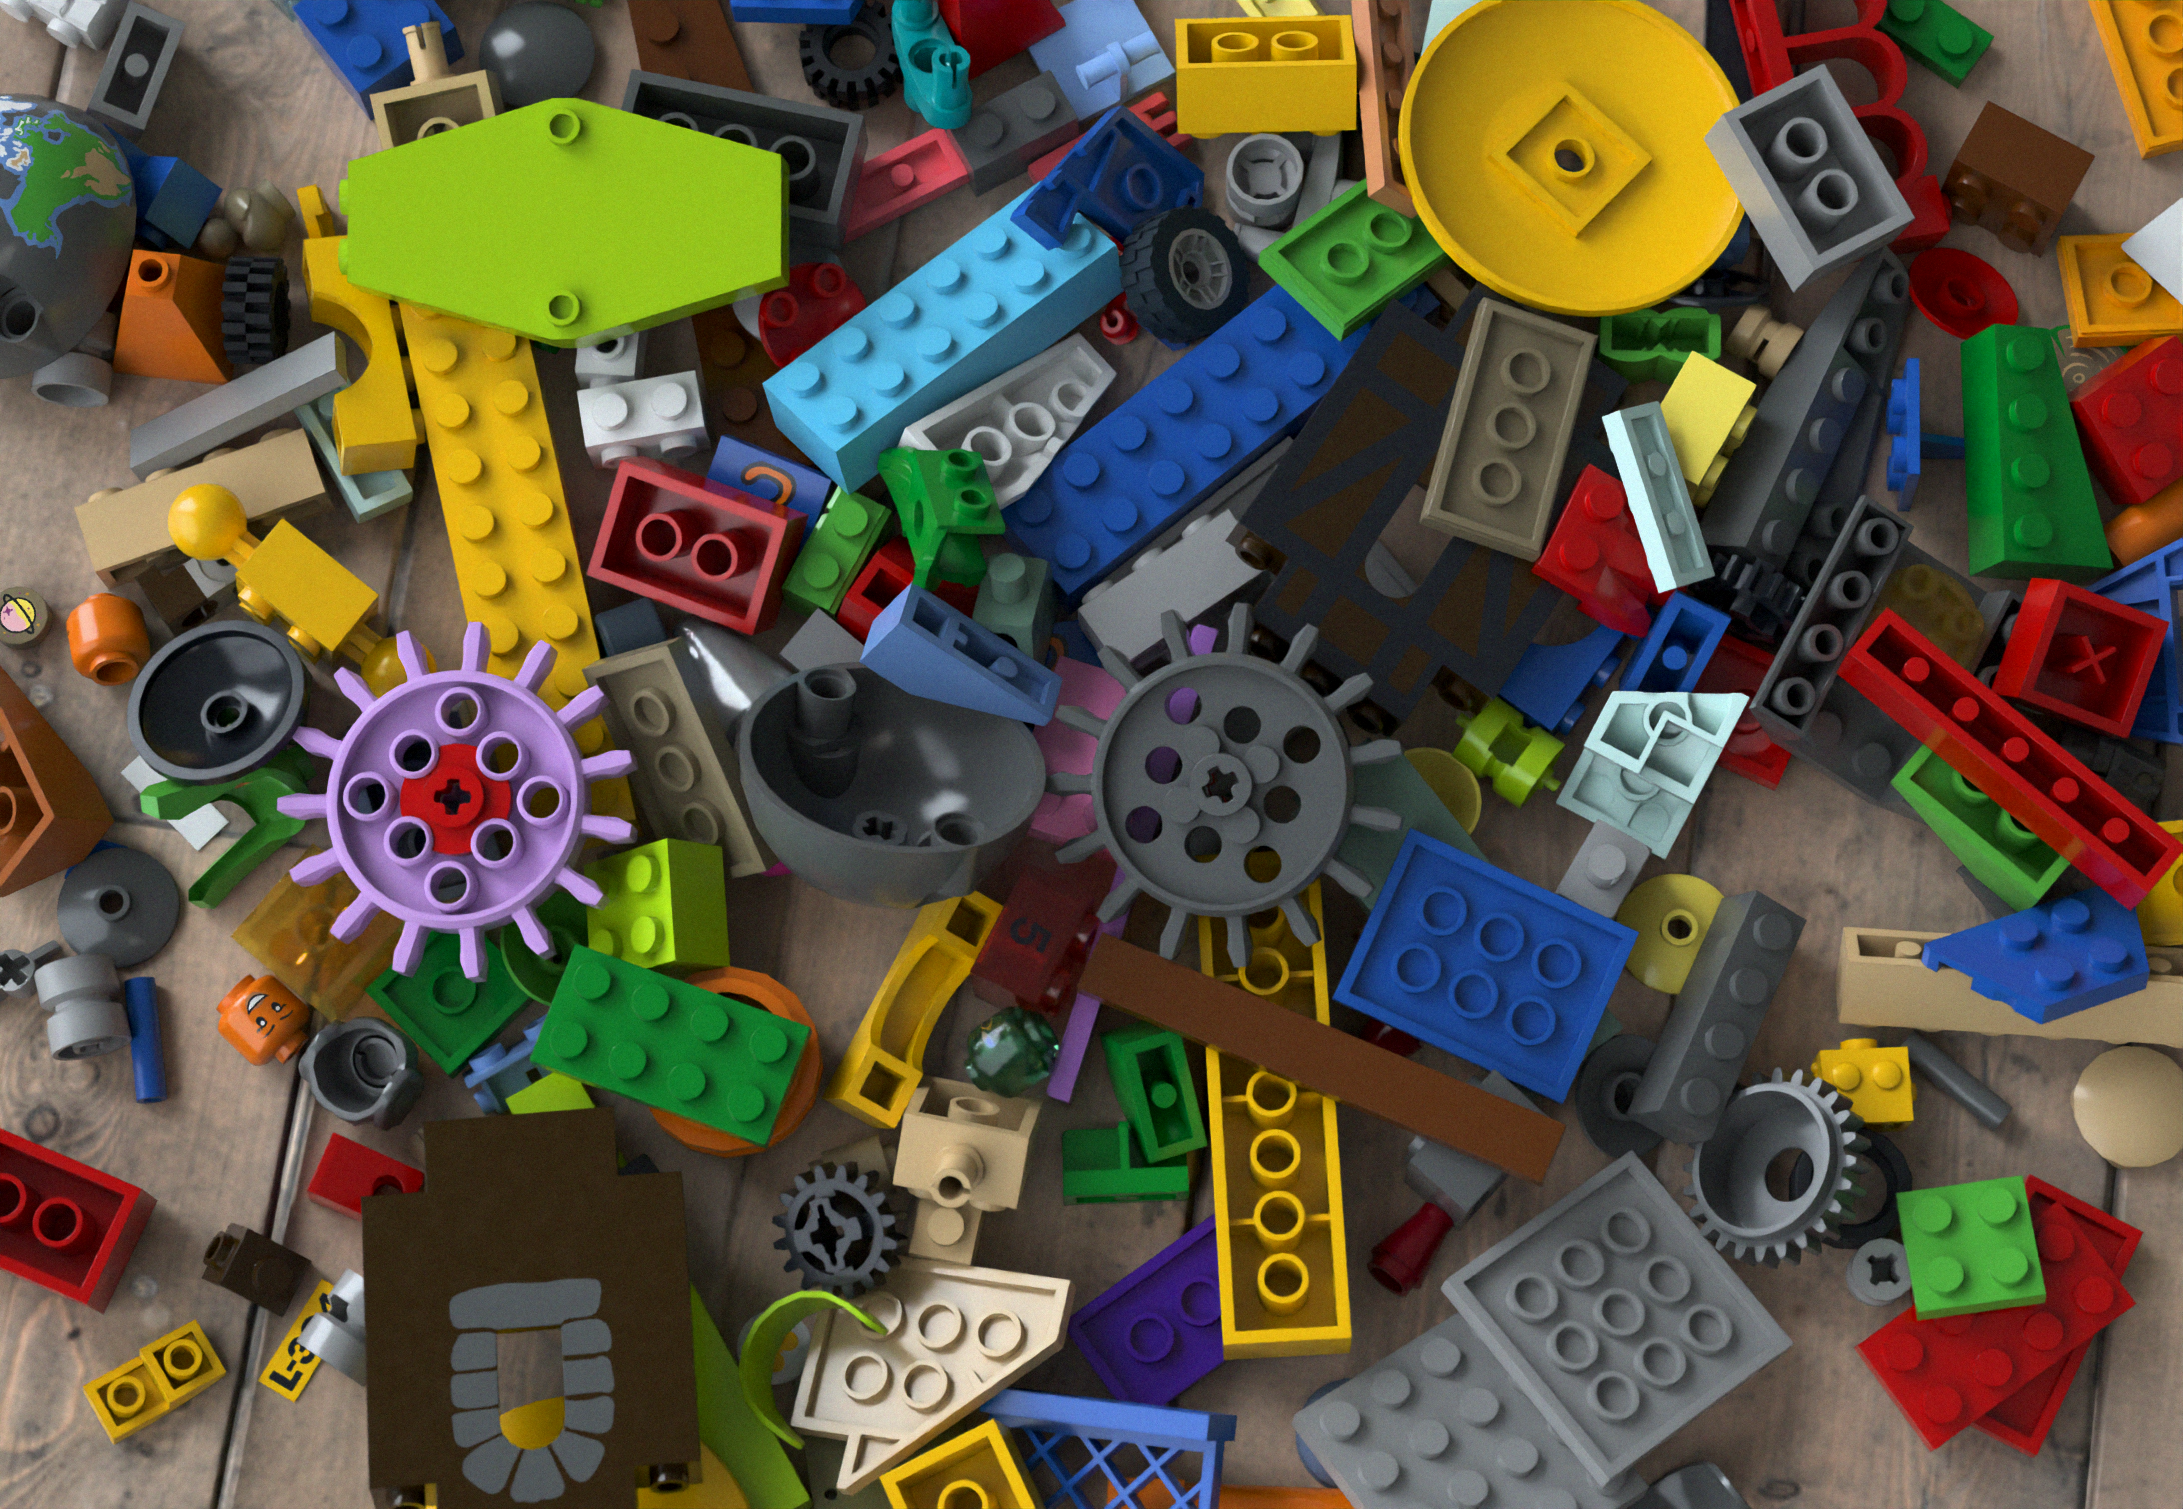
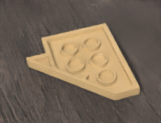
(948, 1350)

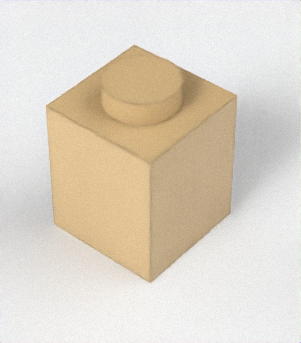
(947, 1233)

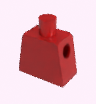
(356, 1171)

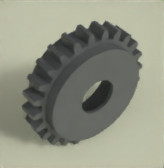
(1735, 1166)

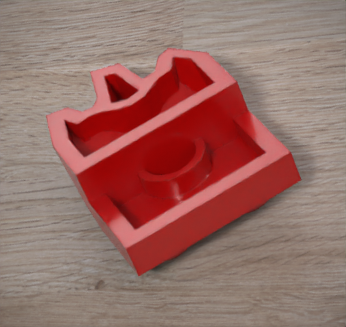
(1600, 555)

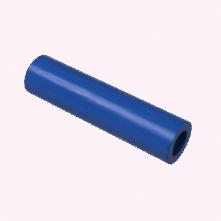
(146, 1040)

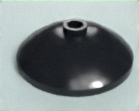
(202, 685)

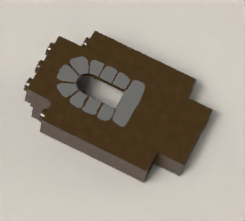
(526, 1236)

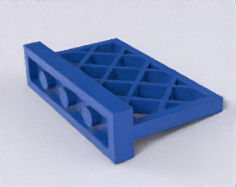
(1122, 1424)

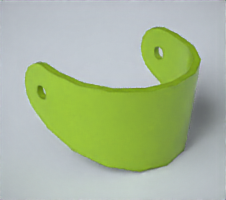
(764, 1342)

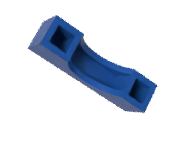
(1555, 678)

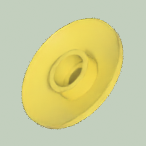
(1657, 956)

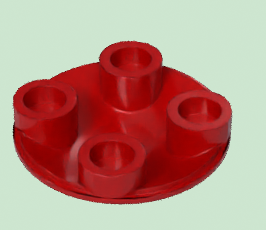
(807, 310)

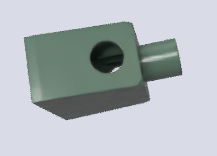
(1019, 602)

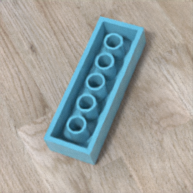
(937, 338)

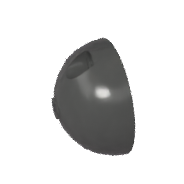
(909, 807)

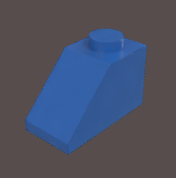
(1675, 647)

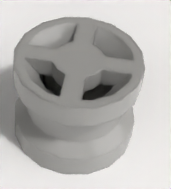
(1872, 1282)

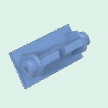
(503, 1070)

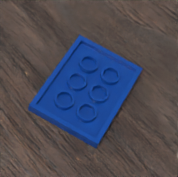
(1485, 966)

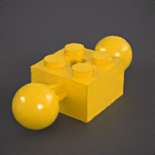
(290, 584)

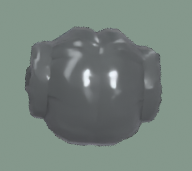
(364, 1071)

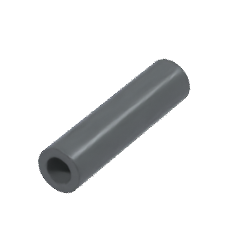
(1955, 1081)

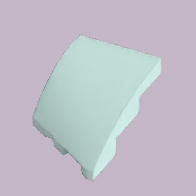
(1650, 761)

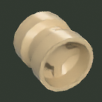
(1750, 337)

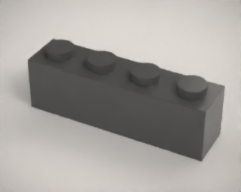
(1716, 1018)

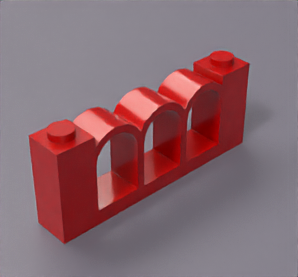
(1769, 64)

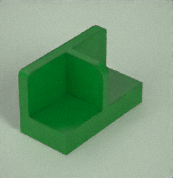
(1111, 1169)

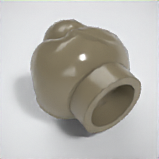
(252, 213)

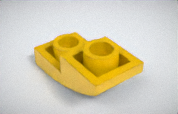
(154, 1382)

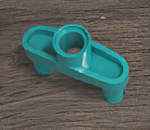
(931, 64)

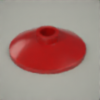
(1960, 292)

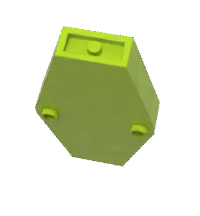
(567, 223)

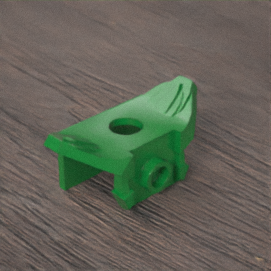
(942, 507)

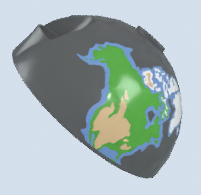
(61, 228)

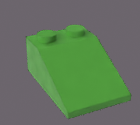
(1979, 831)

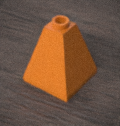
(173, 320)

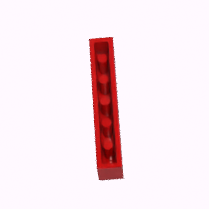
(2010, 759)

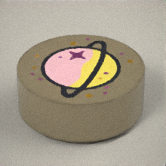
(23, 618)

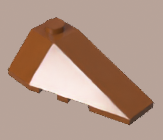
(47, 797)

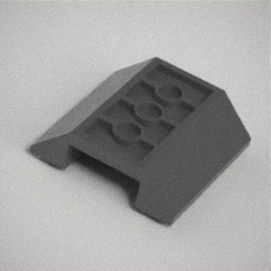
(1818, 712)

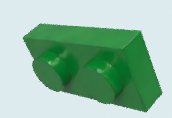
(1935, 37)

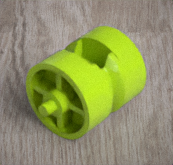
(1508, 752)

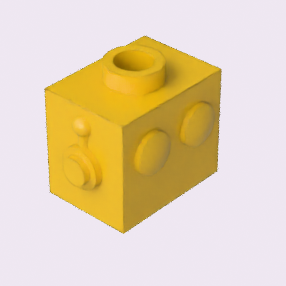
(1873, 1080)

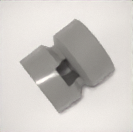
(1263, 170)
(82, 374)
(81, 996)
(340, 1332)

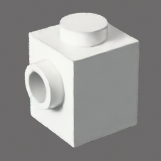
(612, 361)

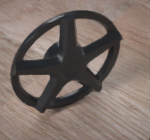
(1715, 291)

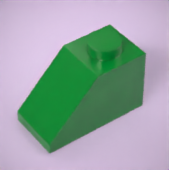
(1154, 1089)

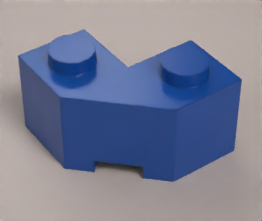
(169, 198)

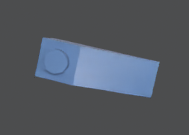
(956, 661)

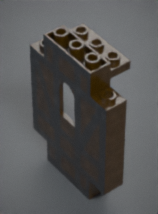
(1340, 490)

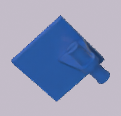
(1911, 444)

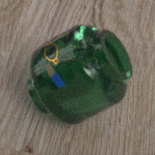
(1011, 1052)

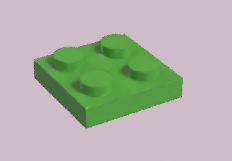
(1970, 1248)

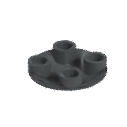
(538, 52)

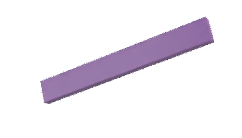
(1145, 828)

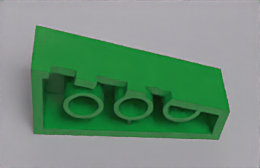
(2025, 463)

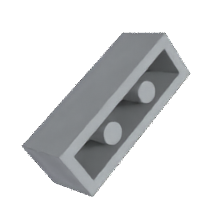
(1194, 576)

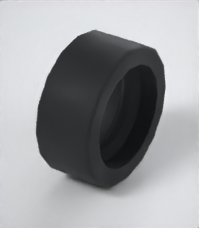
(1897, 1177)

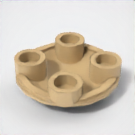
(2131, 1106)

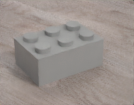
(1808, 177)

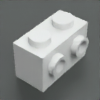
(644, 418)

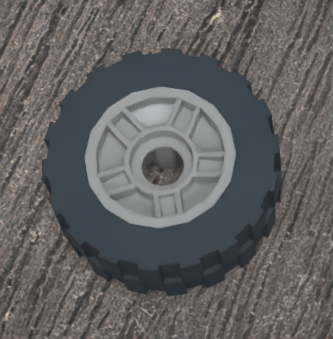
(1184, 274)

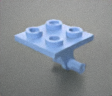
(1102, 56)

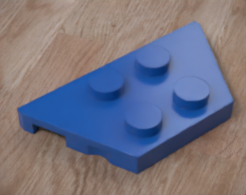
(2051, 955)

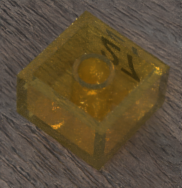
(294, 942)

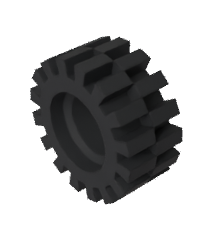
(851, 84)
(255, 309)

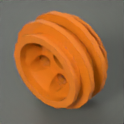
(770, 996)

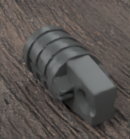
(2116, 762)

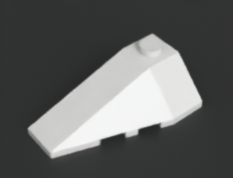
(1020, 415)

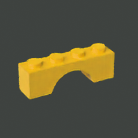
(373, 416)
(889, 1046)

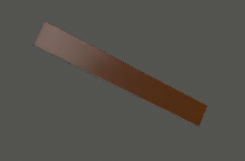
(1322, 1059)

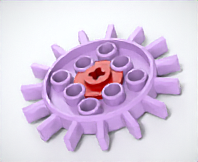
(460, 760)

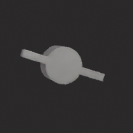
(18, 970)

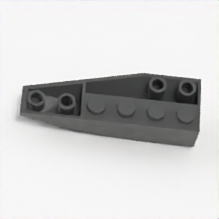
(1814, 430)

